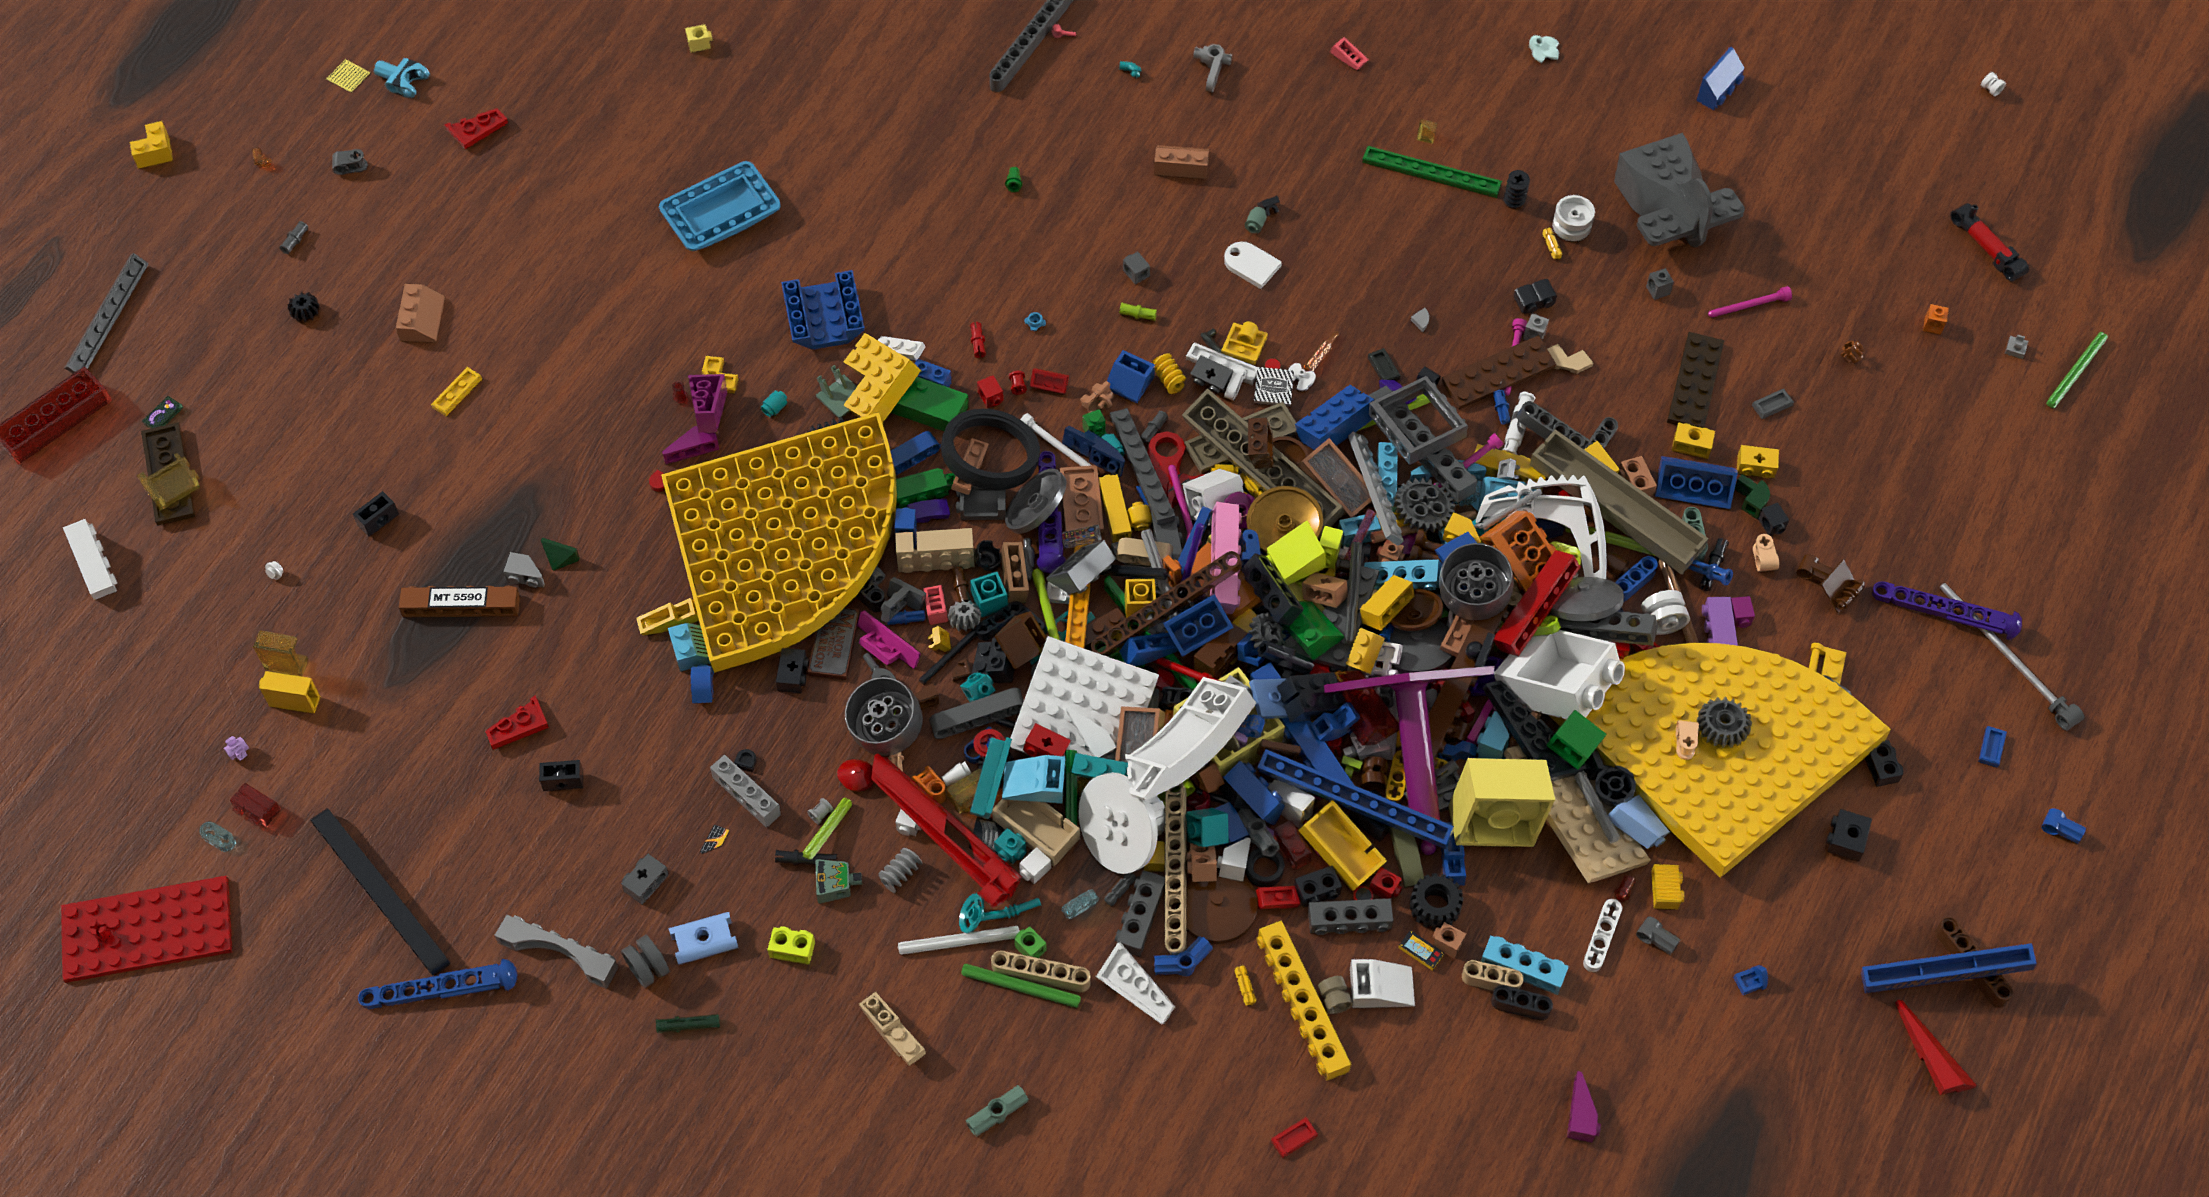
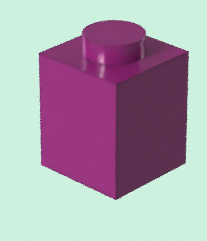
(1742, 611)

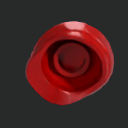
(855, 775)

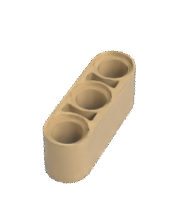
(1134, 551)
(1484, 969)

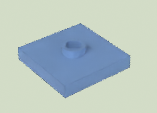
(1268, 698)

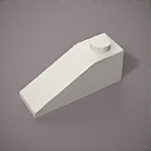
(1095, 737)

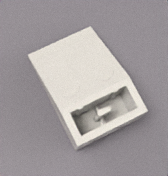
(1381, 984)

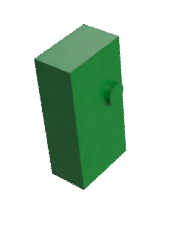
(931, 404)

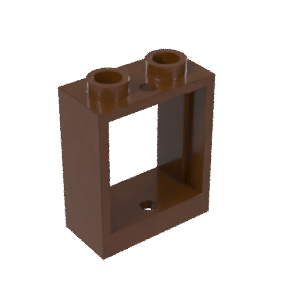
(1261, 446)

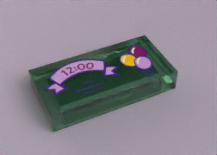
(162, 413)

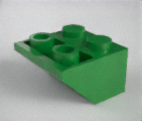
(1576, 739)

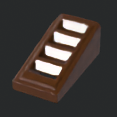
(927, 696)

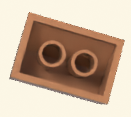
(1181, 161)
(419, 314)

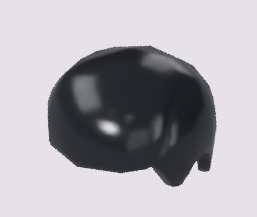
(987, 556)

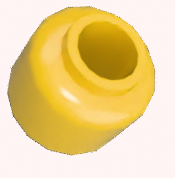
(1139, 516)

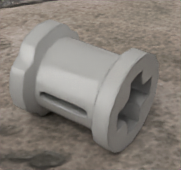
(820, 811)

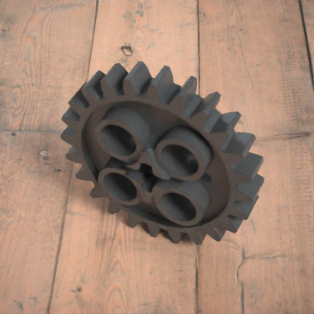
(1424, 505)

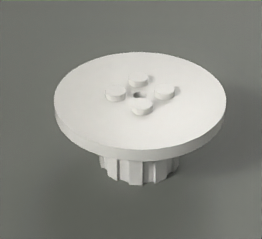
(1118, 826)

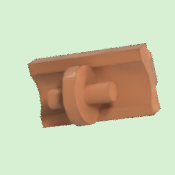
(1100, 398)

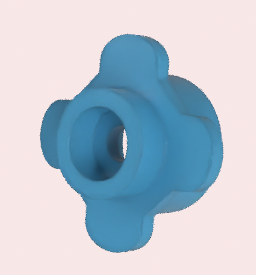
(1035, 317)

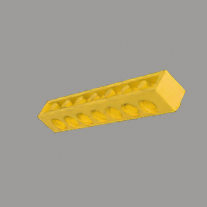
(1277, 935)

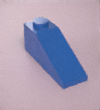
(1147, 648)

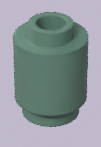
(1255, 220)

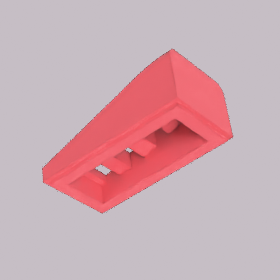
(1346, 58)
(935, 615)

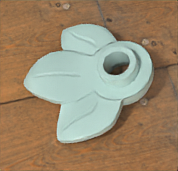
(1544, 48)

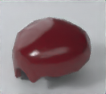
(1197, 801)

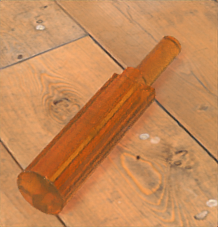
(1320, 353)

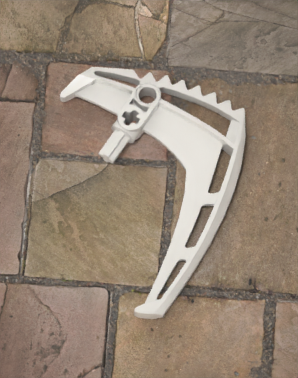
(1560, 509)

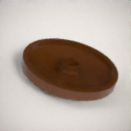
(1220, 908)

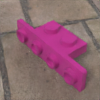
(885, 643)

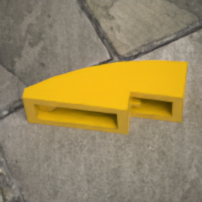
(667, 616)

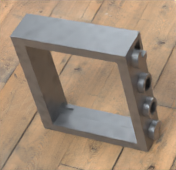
(1424, 386)

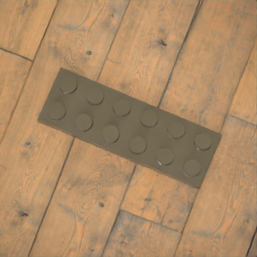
(1206, 456)

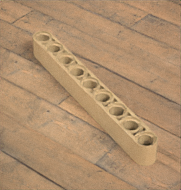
(1175, 876)

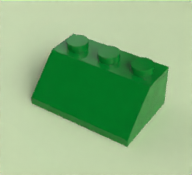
(1313, 631)

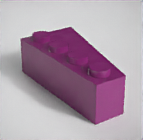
(708, 400)

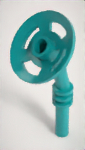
(976, 912)

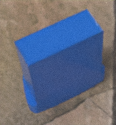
(1752, 979)

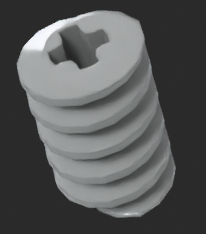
(898, 868)

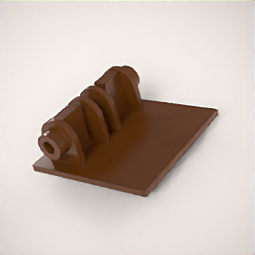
(1841, 587)

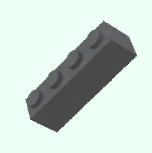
(1169, 534)

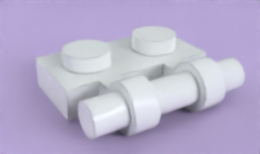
(1389, 654)

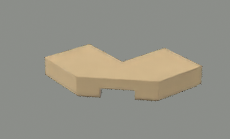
(1575, 363)

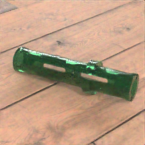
(687, 1023)

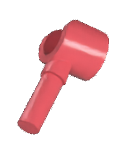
(1057, 32)

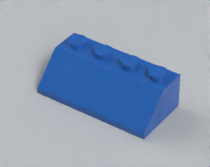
(1696, 482)

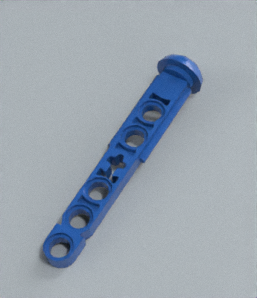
(491, 975)

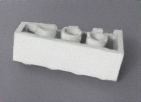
(90, 558)

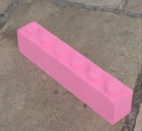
(1225, 538)

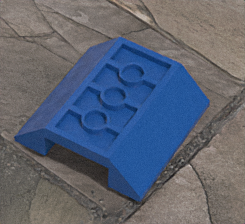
(823, 312)

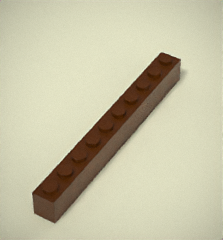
(1455, 692)

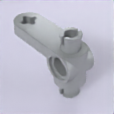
(1213, 57)

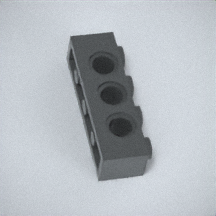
(1147, 883)
(1357, 908)

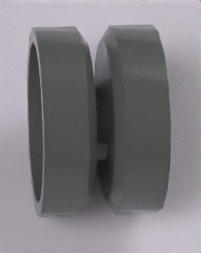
(645, 961)

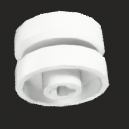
(1573, 218)
(1669, 611)

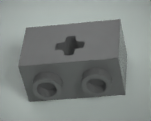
(1206, 367)
(644, 878)

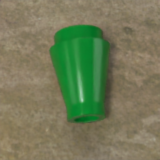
(1013, 181)

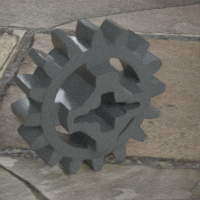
(1266, 629)

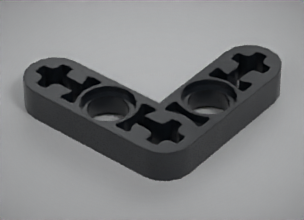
(985, 630)

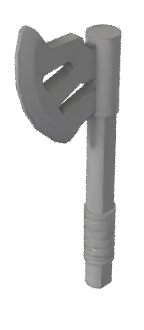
(1492, 520)

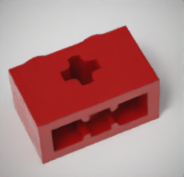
(1045, 742)

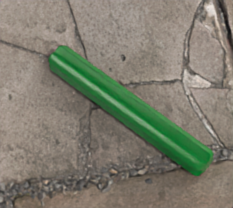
(1070, 788)

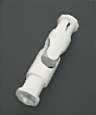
(1516, 429)

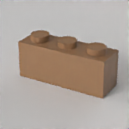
(1014, 571)

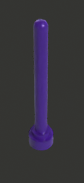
(1193, 551)

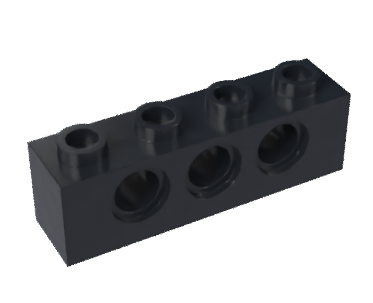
(1272, 590)

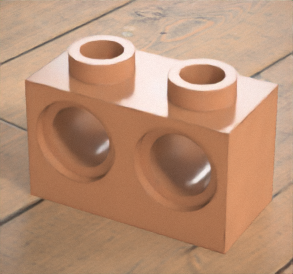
(1640, 476)
(1202, 863)

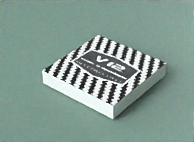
(1273, 386)

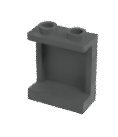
(982, 504)

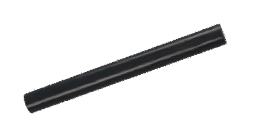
(947, 657)

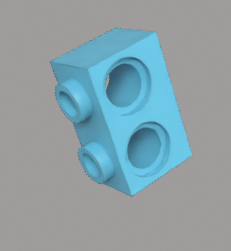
(1351, 526)

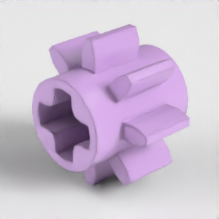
(236, 748)

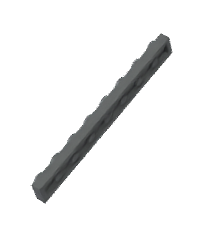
(107, 314)
(1142, 466)

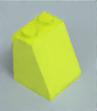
(1297, 554)

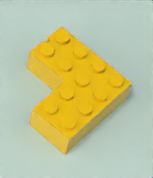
(884, 376)

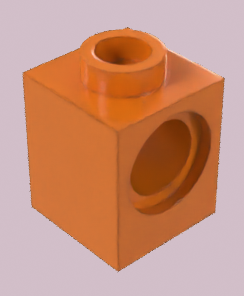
(1935, 319)

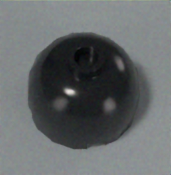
(1615, 785)

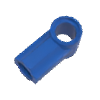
(2057, 823)

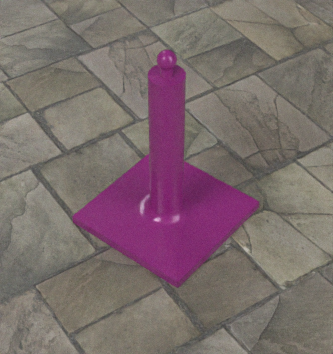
(1415, 731)

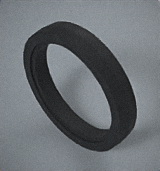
(982, 478)

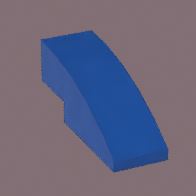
(1453, 861)

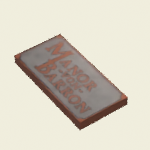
(834, 645)

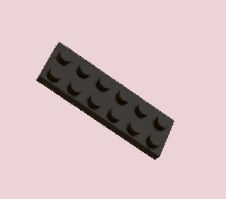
(1695, 380)
(159, 451)

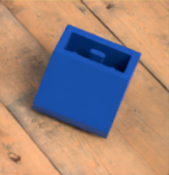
(1131, 376)

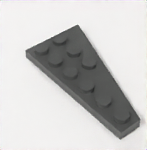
(1338, 654)

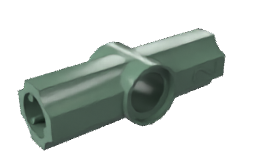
(986, 1118)

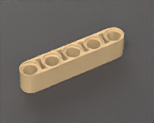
(1048, 978)

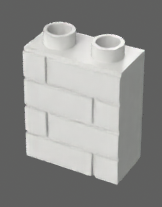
(1562, 673)

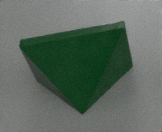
(559, 554)

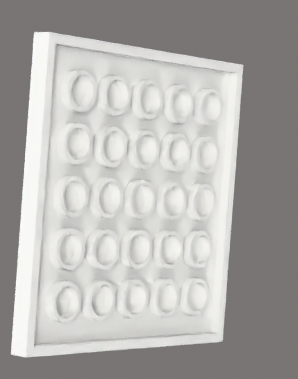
(1086, 683)

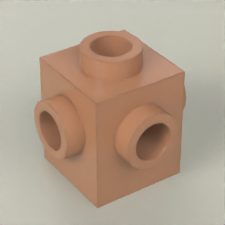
(1390, 552)

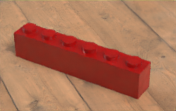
(1536, 603)

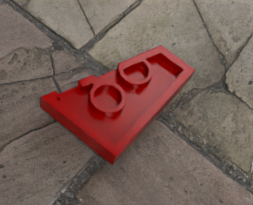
(475, 129)

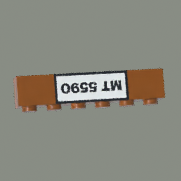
(459, 601)

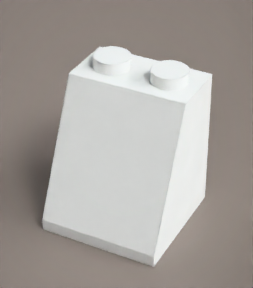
(1210, 489)

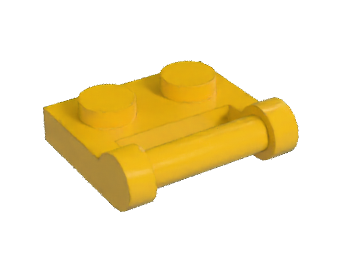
(1832, 663)

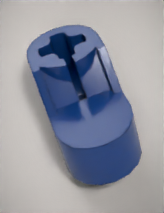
(1460, 751)

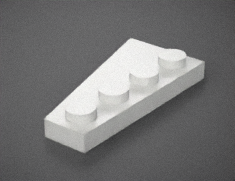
(1132, 982)

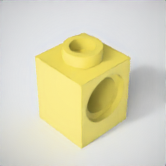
(698, 38)

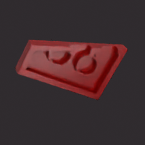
(521, 724)

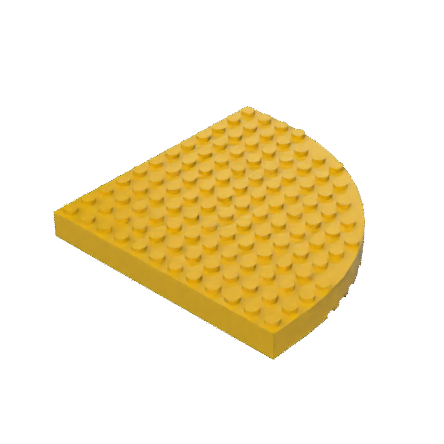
(783, 535)
(1734, 798)

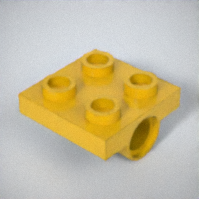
(1244, 342)

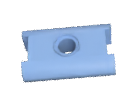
(688, 937)

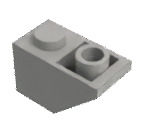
(522, 570)

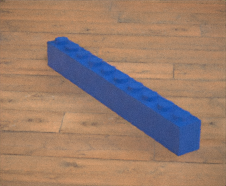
(1355, 799)

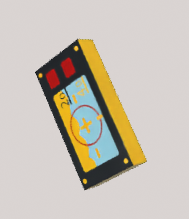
(1421, 950)

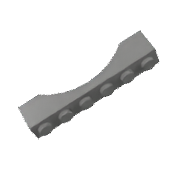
(520, 935)

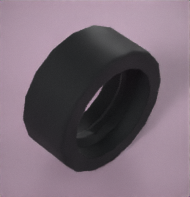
(1261, 881)

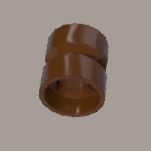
(1374, 774)

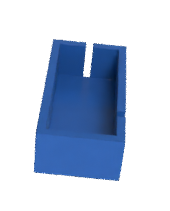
(1335, 418)

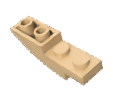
(891, 1029)

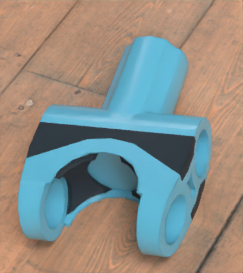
(401, 76)

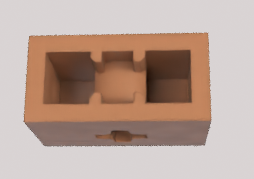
(1325, 590)

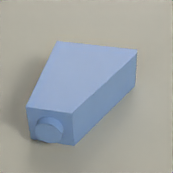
(1639, 822)

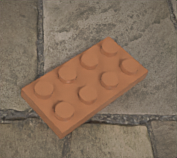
(1082, 498)

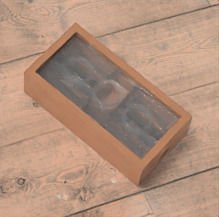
(1337, 477)
(1136, 728)

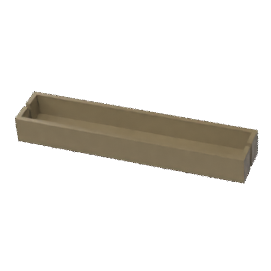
(1621, 502)

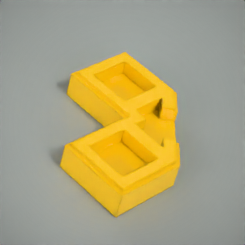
(714, 365)

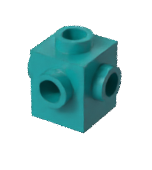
(977, 686)
(1010, 846)

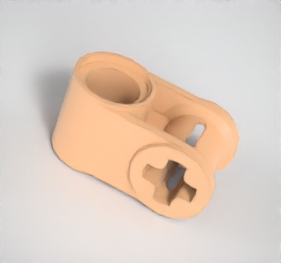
(1765, 554)
(1686, 738)

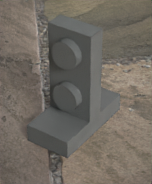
(901, 595)

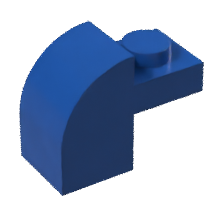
(702, 683)
(1335, 725)

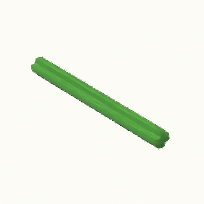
(2077, 369)
(1021, 985)

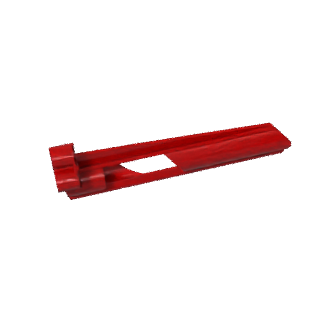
(987, 868)

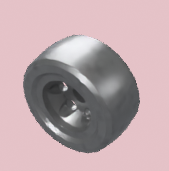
(1476, 561)
(871, 700)

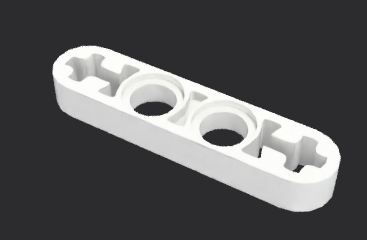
(1600, 934)

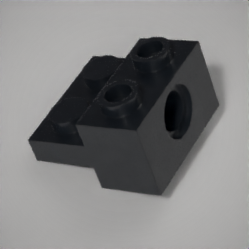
(992, 661)

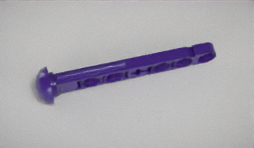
(1050, 549)
(1998, 621)

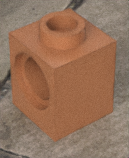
(1452, 947)

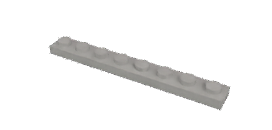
(1375, 488)

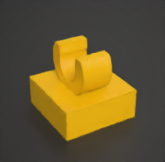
(941, 639)

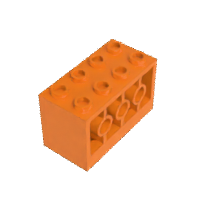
(1522, 545)

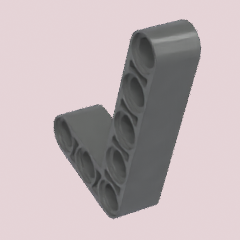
(1538, 415)

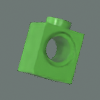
(1036, 950)

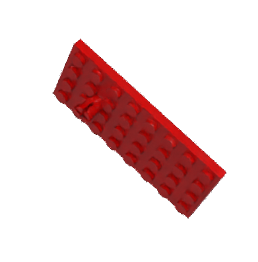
(145, 929)

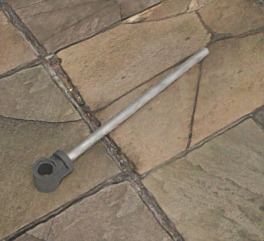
(2066, 715)

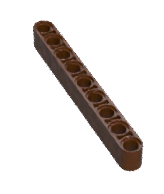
(1171, 595)

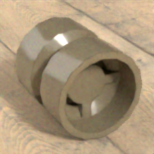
(1334, 991)

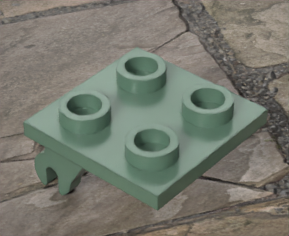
(837, 393)

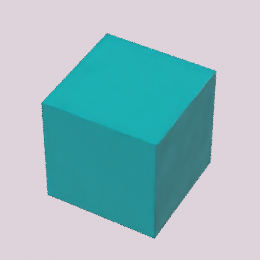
(989, 593)
(1207, 827)

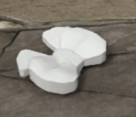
(1305, 379)

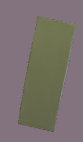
(1407, 857)

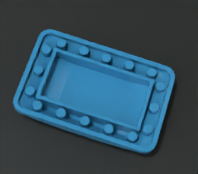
(719, 206)

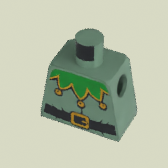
(834, 880)

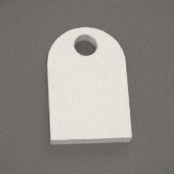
(1251, 263)

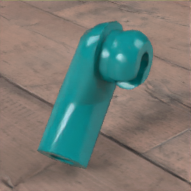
(1130, 66)

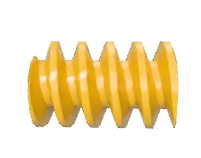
(1169, 373)

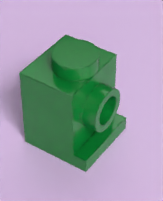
(1094, 422)

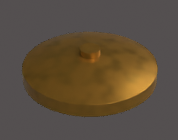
(1281, 511)

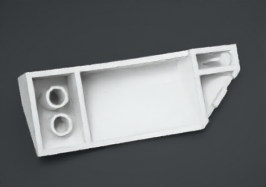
(1187, 740)

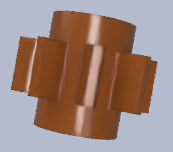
(1852, 351)

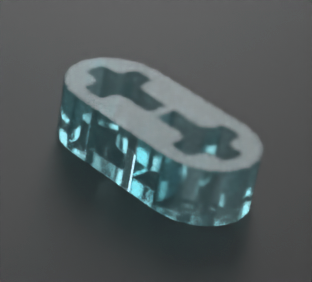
(215, 839)
(1080, 904)

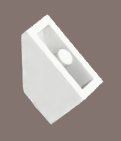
(1234, 860)

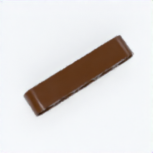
(1960, 936)

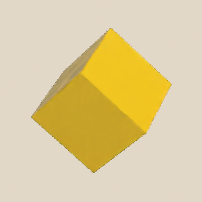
(1138, 594)

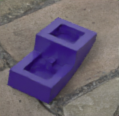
(930, 509)

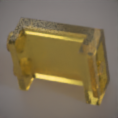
(170, 482)
(278, 653)

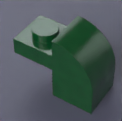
(1756, 495)

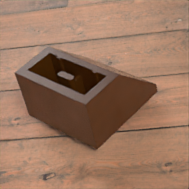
(1021, 639)

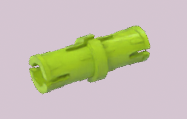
(1138, 311)

